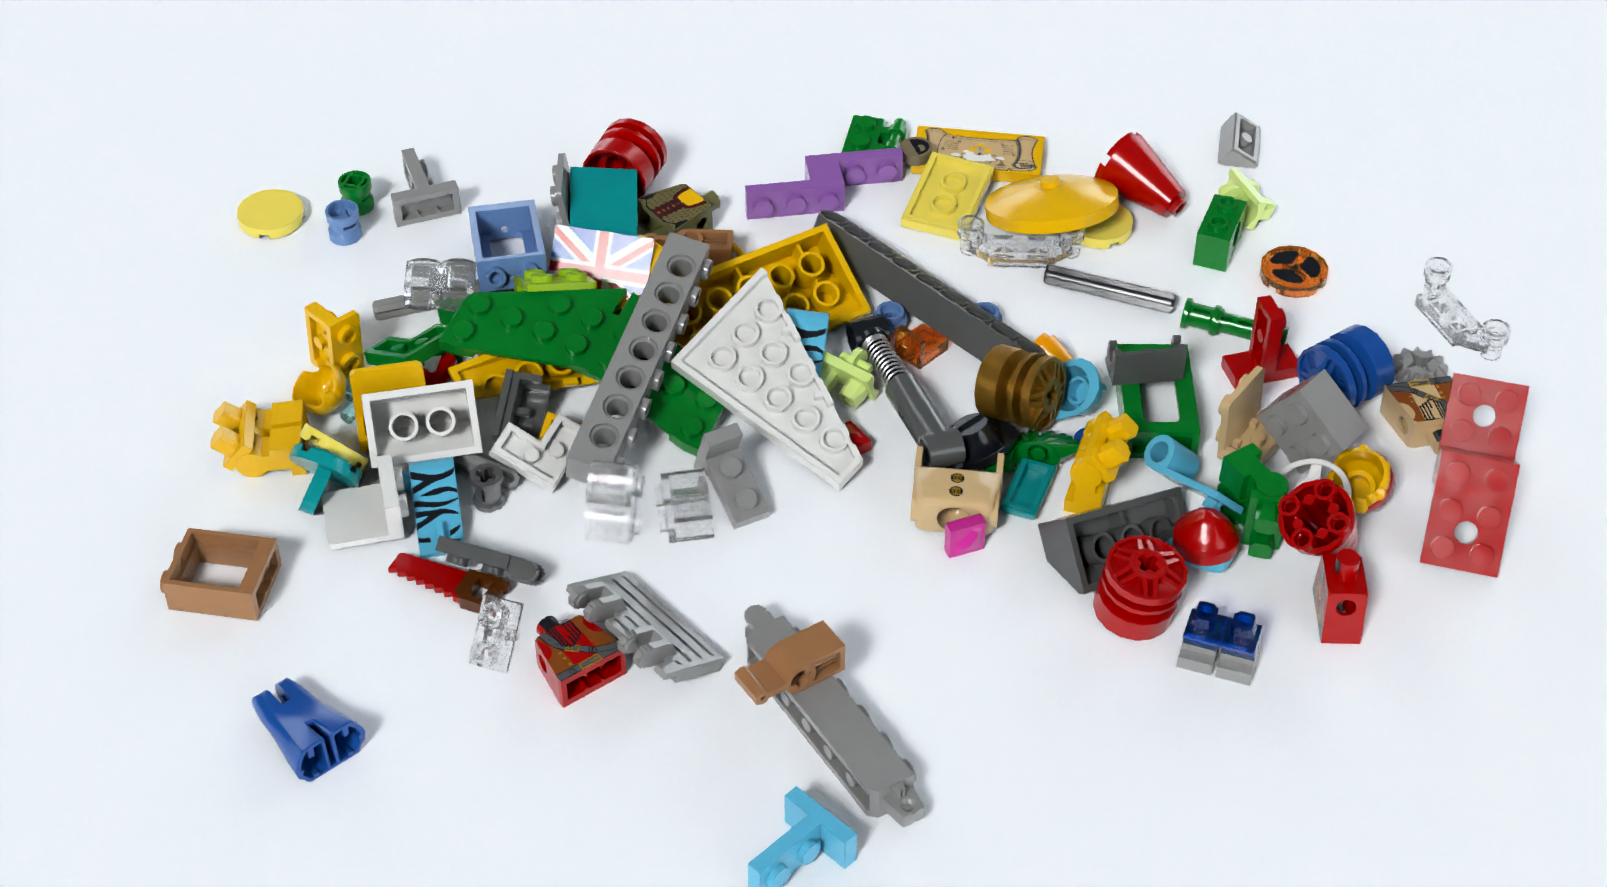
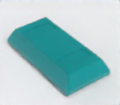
(1028, 488)

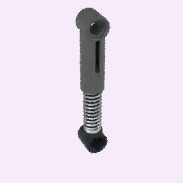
(913, 405)

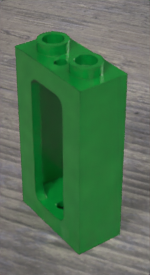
(1184, 431)

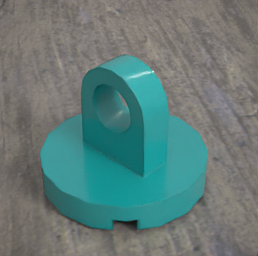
(324, 467)

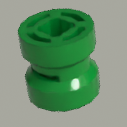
(356, 186)

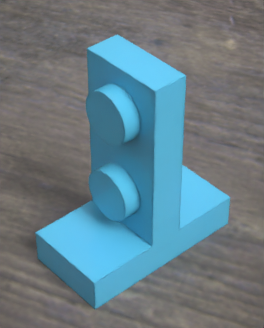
(811, 831)

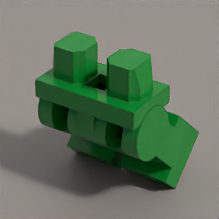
(1258, 492)

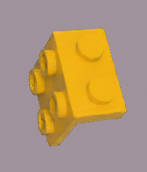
(381, 379)

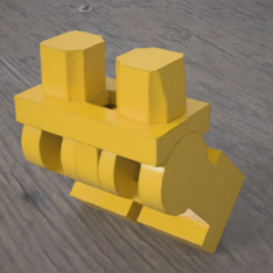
(259, 438)
(1098, 460)

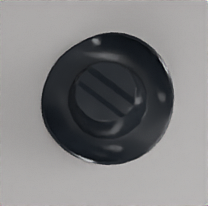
(984, 440)

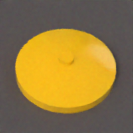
(1052, 204)

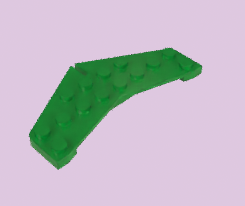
(580, 334)

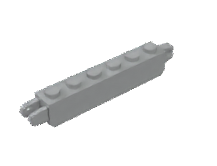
(841, 732)

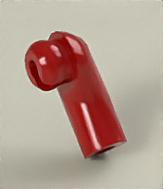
(441, 373)

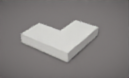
(535, 459)

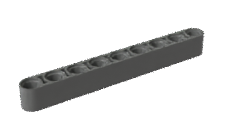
(920, 291)

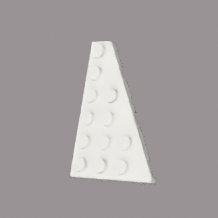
(761, 373)

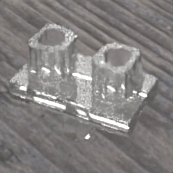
(495, 633)

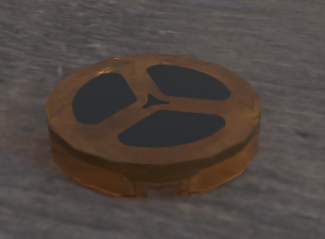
(1293, 271)

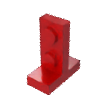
(1264, 347)

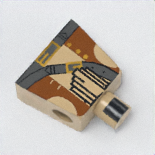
(1417, 410)

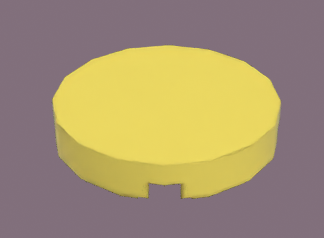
(270, 213)
(1112, 230)
(329, 444)

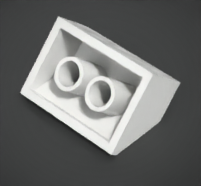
(422, 422)

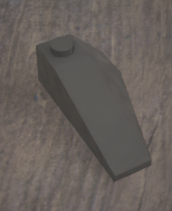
(1081, 541)

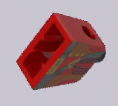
(1337, 580)
(576, 657)

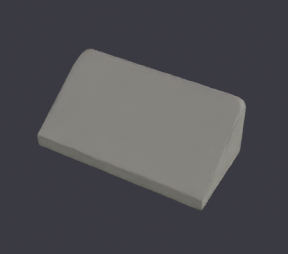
(1239, 142)

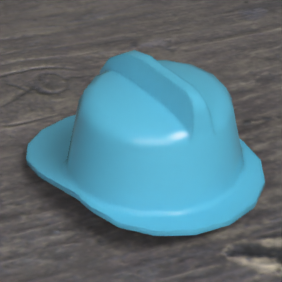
(1082, 389)

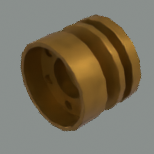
(1020, 387)

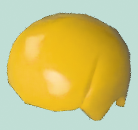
(321, 389)

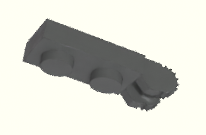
(492, 561)

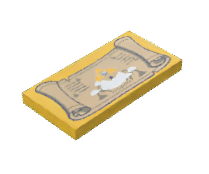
(1012, 155)

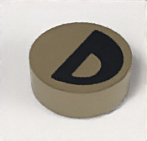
(916, 151)

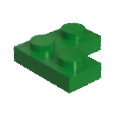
(402, 349)

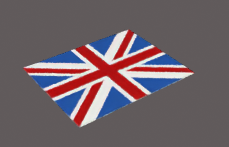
(606, 257)

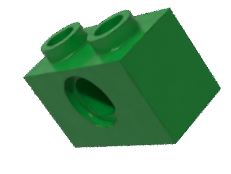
(1219, 232)

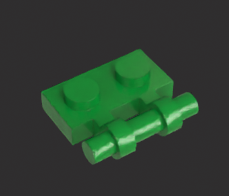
(868, 132)

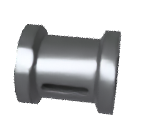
(487, 487)

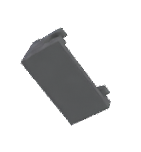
(1146, 364)
(522, 403)

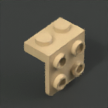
(1239, 420)

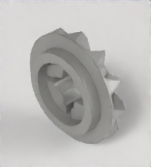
(1406, 359)

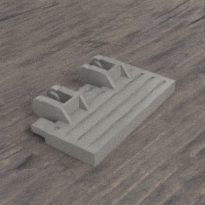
(644, 627)

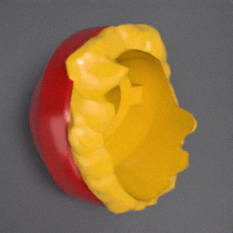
(1368, 475)

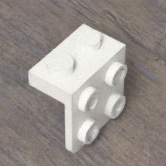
(367, 512)

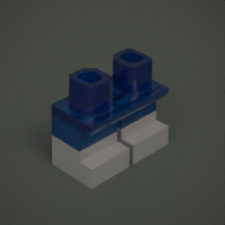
(1209, 632)

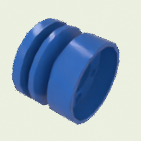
(1354, 360)

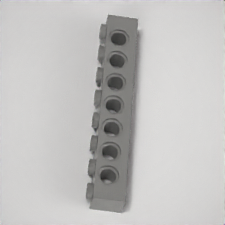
(677, 258)

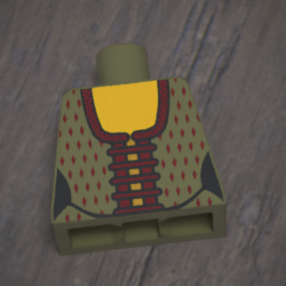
(676, 210)

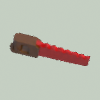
(449, 580)

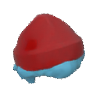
(1205, 539)

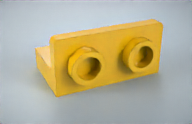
(334, 338)

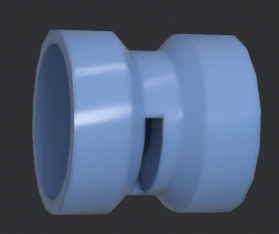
(343, 222)

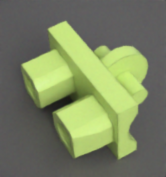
(1248, 190)
(851, 372)

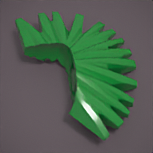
(1038, 446)

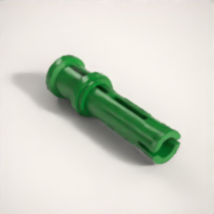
(1217, 320)

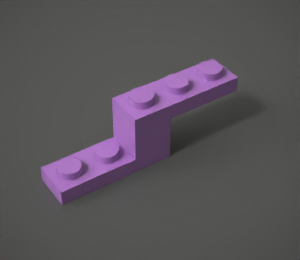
(823, 183)

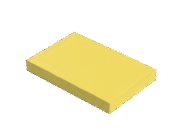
(945, 193)

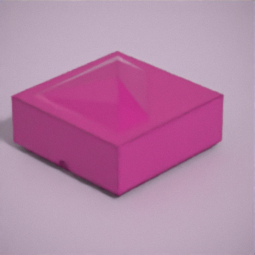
(964, 535)

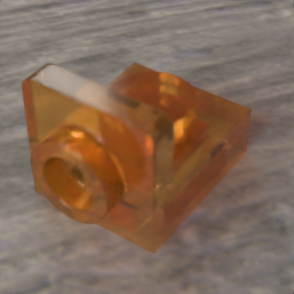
(919, 345)

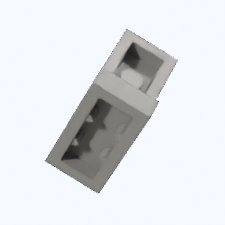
(424, 199)
(731, 475)

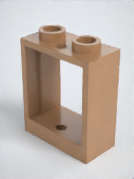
(223, 548)

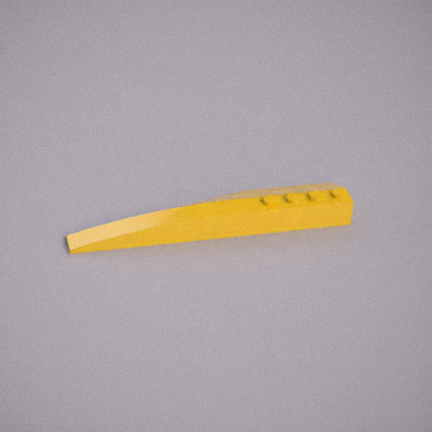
(803, 270)

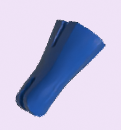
(307, 730)

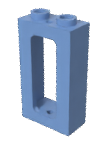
(521, 222)

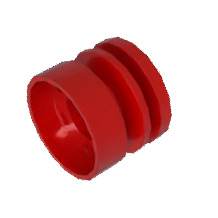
(630, 146)
(1140, 587)

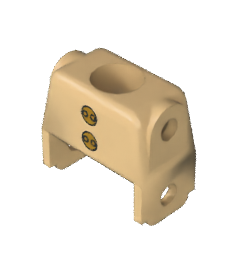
(953, 494)

